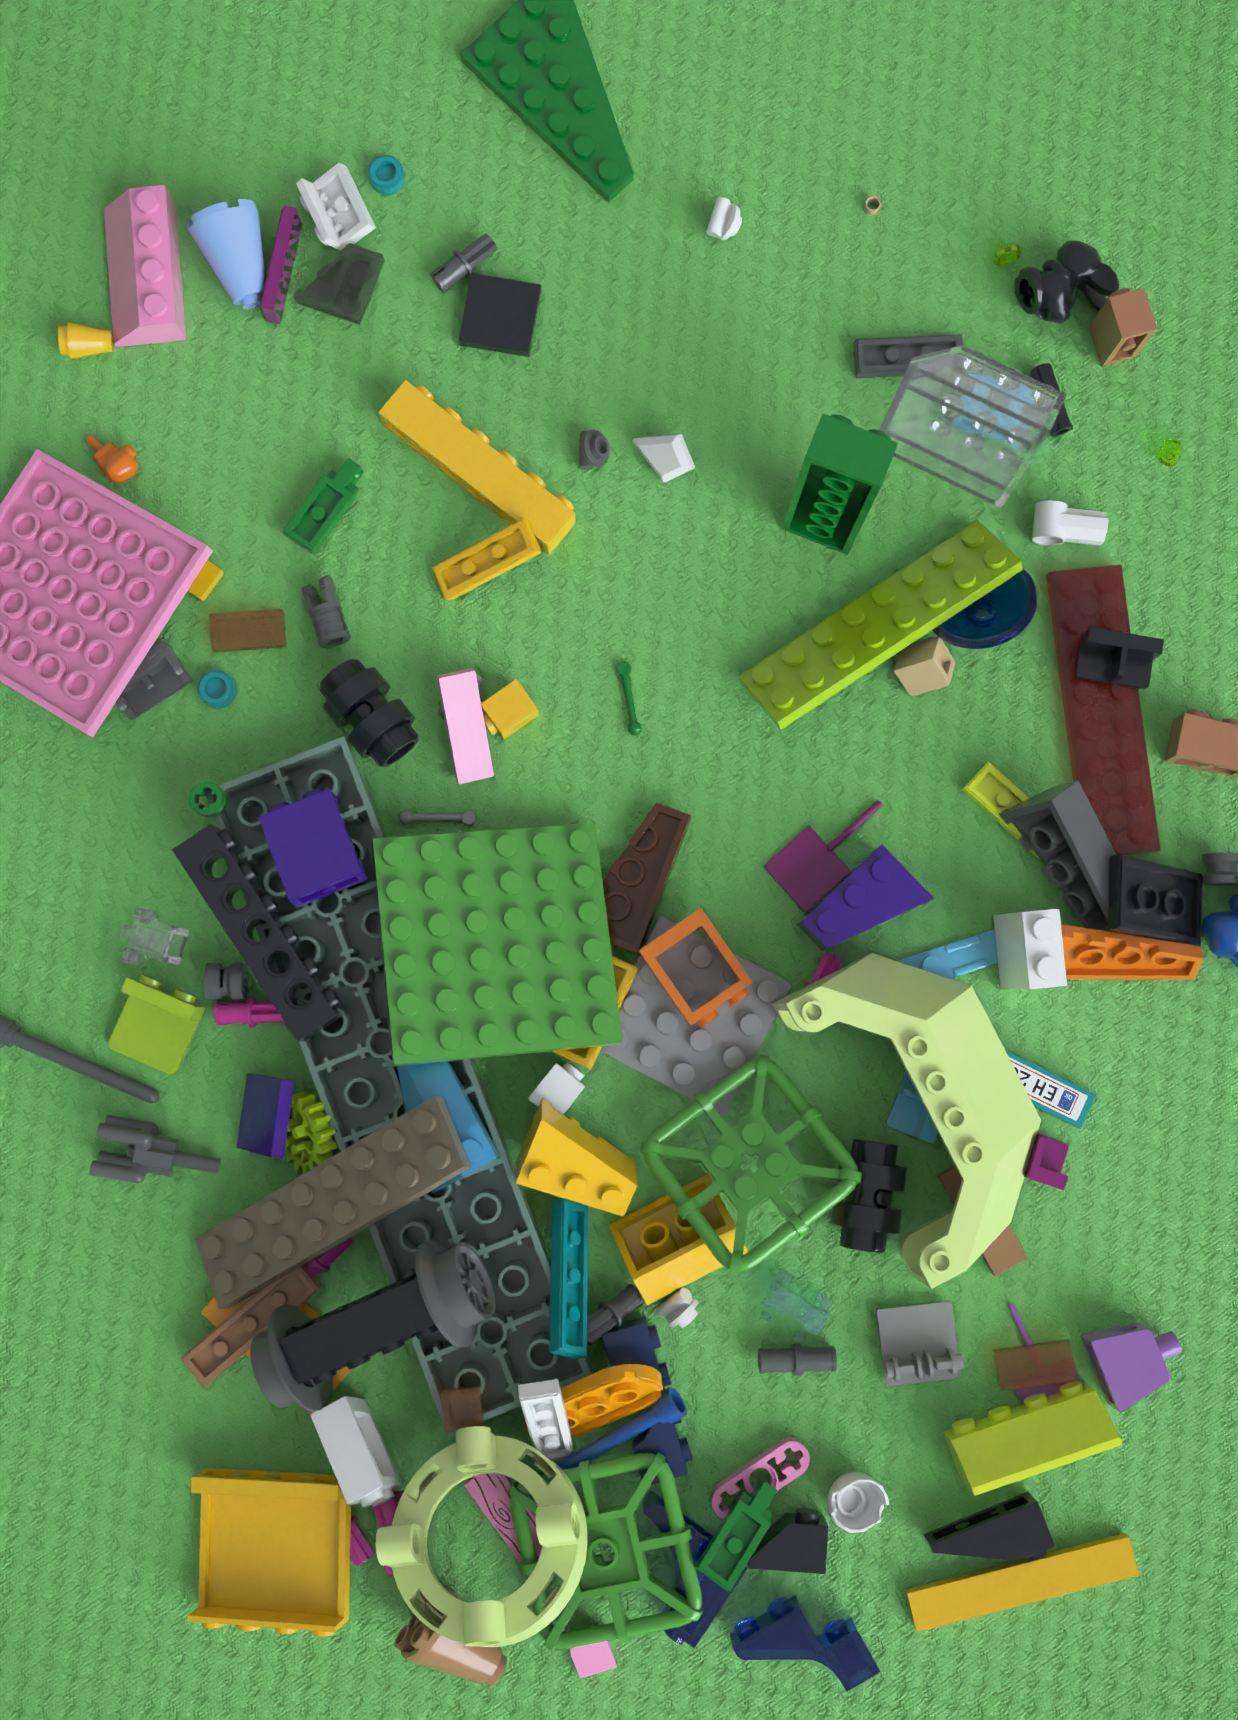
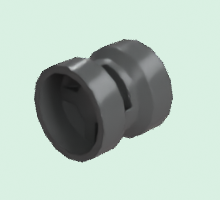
(226, 981)

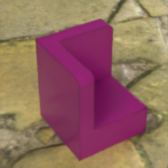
(1047, 1162)

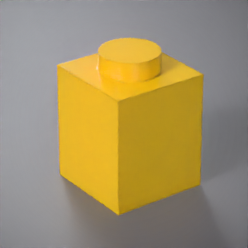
(508, 710)

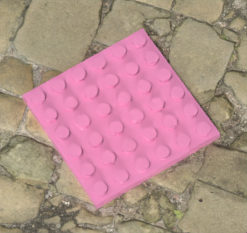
(83, 589)

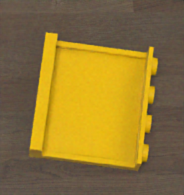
(272, 1551)

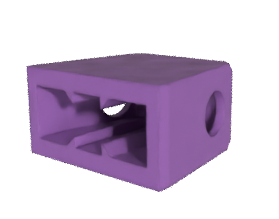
(1130, 1361)

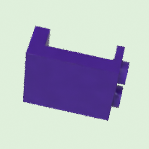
(311, 847)

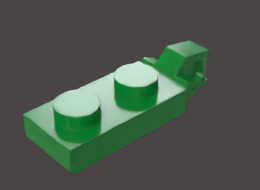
(324, 507)
(737, 1537)

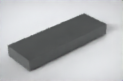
(893, 355)

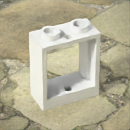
(356, 1451)

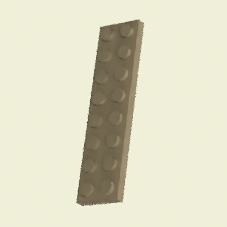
(332, 1202)

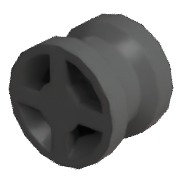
(1220, 869)

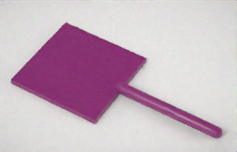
(809, 866)

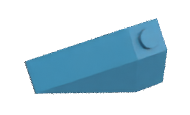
(427, 1080)

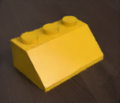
(665, 1249)

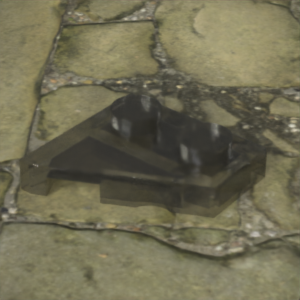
(344, 284)

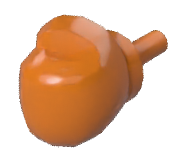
(115, 463)

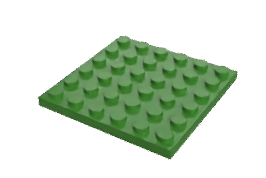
(495, 943)

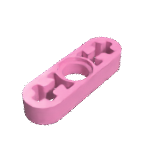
(761, 1461)

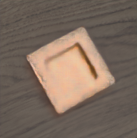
(462, 1408)

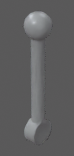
(468, 817)

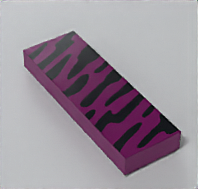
(281, 265)

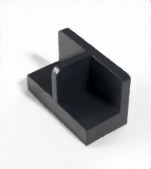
(1117, 657)

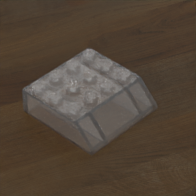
(970, 420)

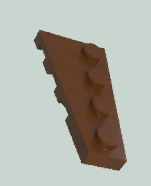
(641, 874)

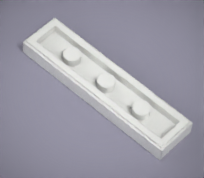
(546, 1418)

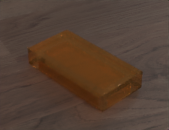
(247, 630)
(1035, 1364)

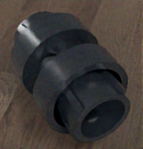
(359, 699)
(867, 1210)

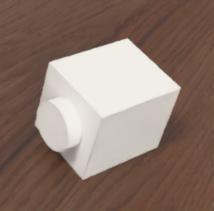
(559, 1087)

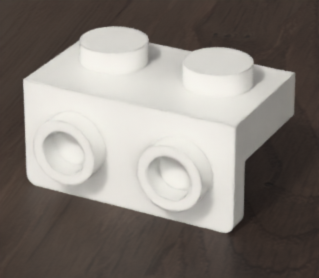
(336, 207)

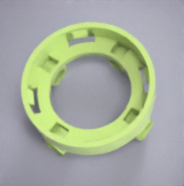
(559, 1529)

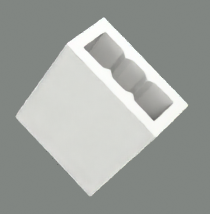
(1030, 949)

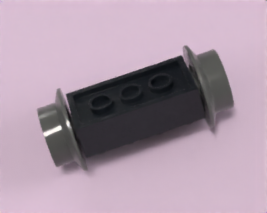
(301, 1355)

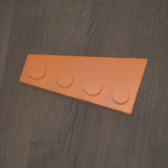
(1119, 956)

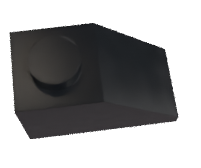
(794, 1544)

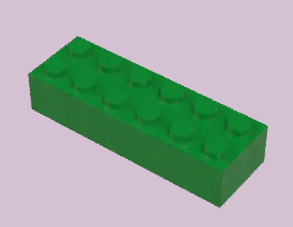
(838, 482)

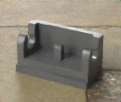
(153, 681)

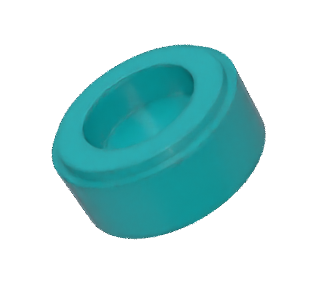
(386, 174)
(217, 689)

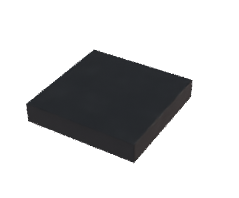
(500, 315)

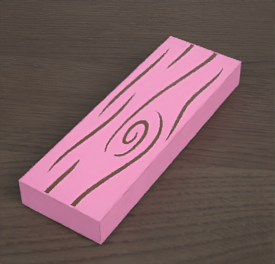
(492, 1497)

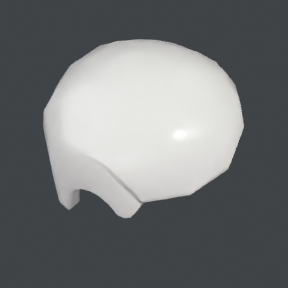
(856, 1502)

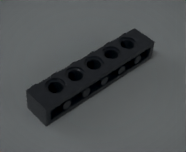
(197, 858)

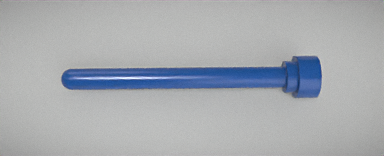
(668, 1408)

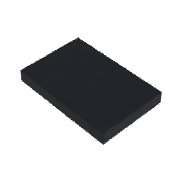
(1154, 900)

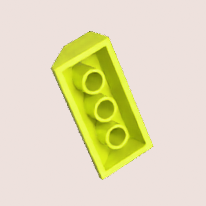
(1031, 1437)

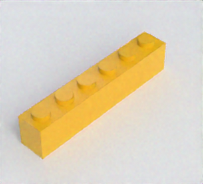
(476, 465)

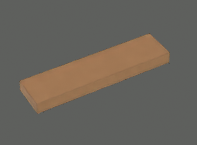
(236, 1333)

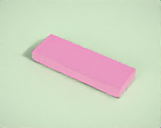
(465, 725)

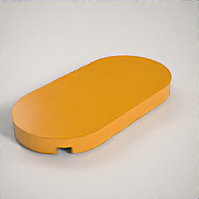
(610, 1396)

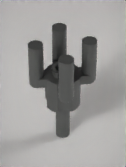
(145, 1152)

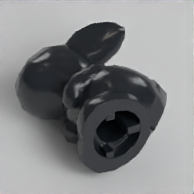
(1053, 291)

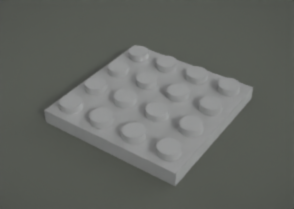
(687, 1056)

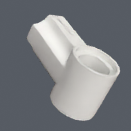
(1058, 524)

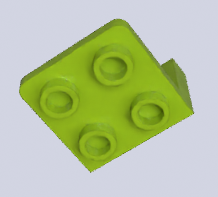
(156, 1024)

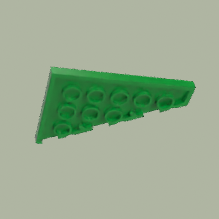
(548, 77)

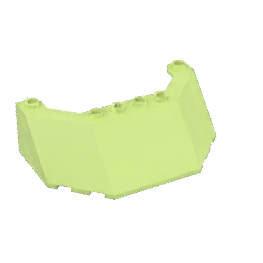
(962, 1083)

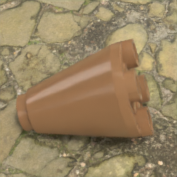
(449, 1656)

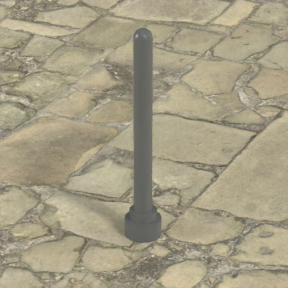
(11, 1035)

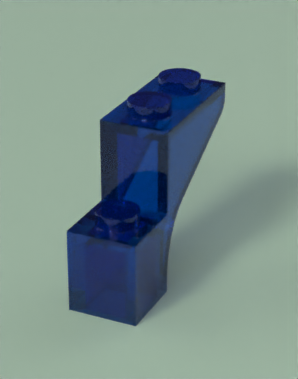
(789, 1635)

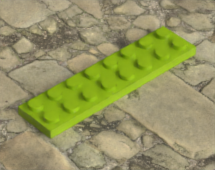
(880, 623)

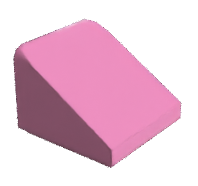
(593, 1658)

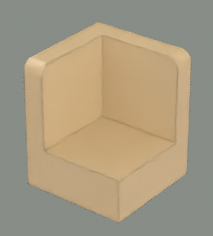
(925, 666)

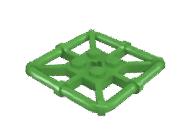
(747, 1188)
(628, 1562)

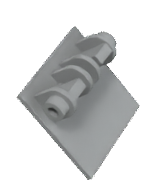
(918, 1343)

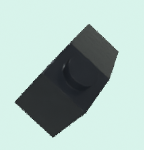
(1002, 1531)

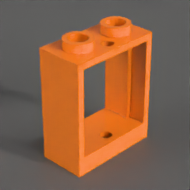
(674, 935)

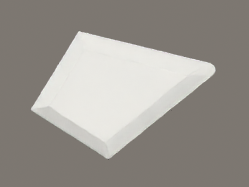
(666, 455)

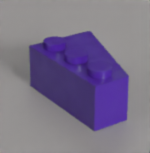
(865, 898)

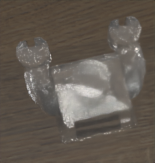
(152, 939)

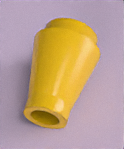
(83, 340)

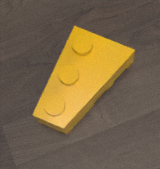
(574, 1164)

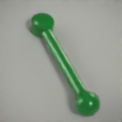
(624, 670)

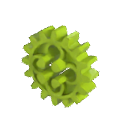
(308, 1133)

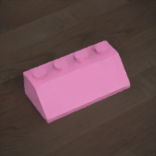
(144, 267)

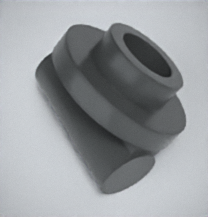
(592, 449)

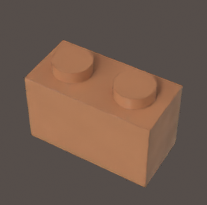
(1122, 326)
(1204, 743)

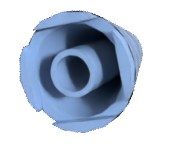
(233, 249)

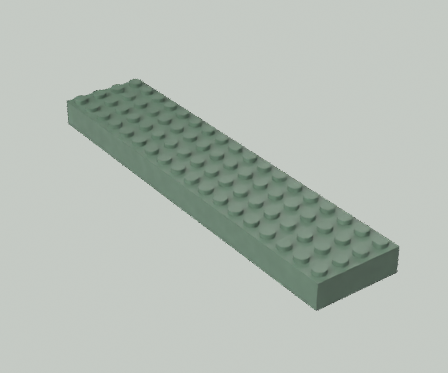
(364, 1092)

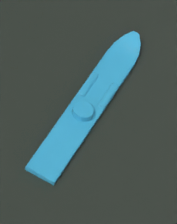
(958, 956)

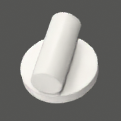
(724, 219)
(679, 1309)

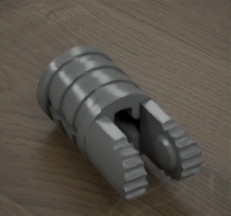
(326, 616)

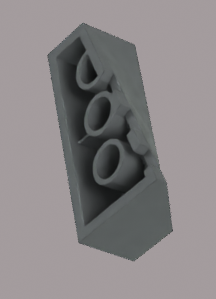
(1071, 846)

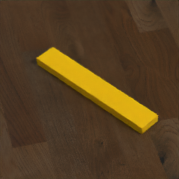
(1021, 1582)

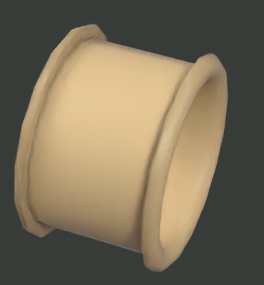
(872, 211)

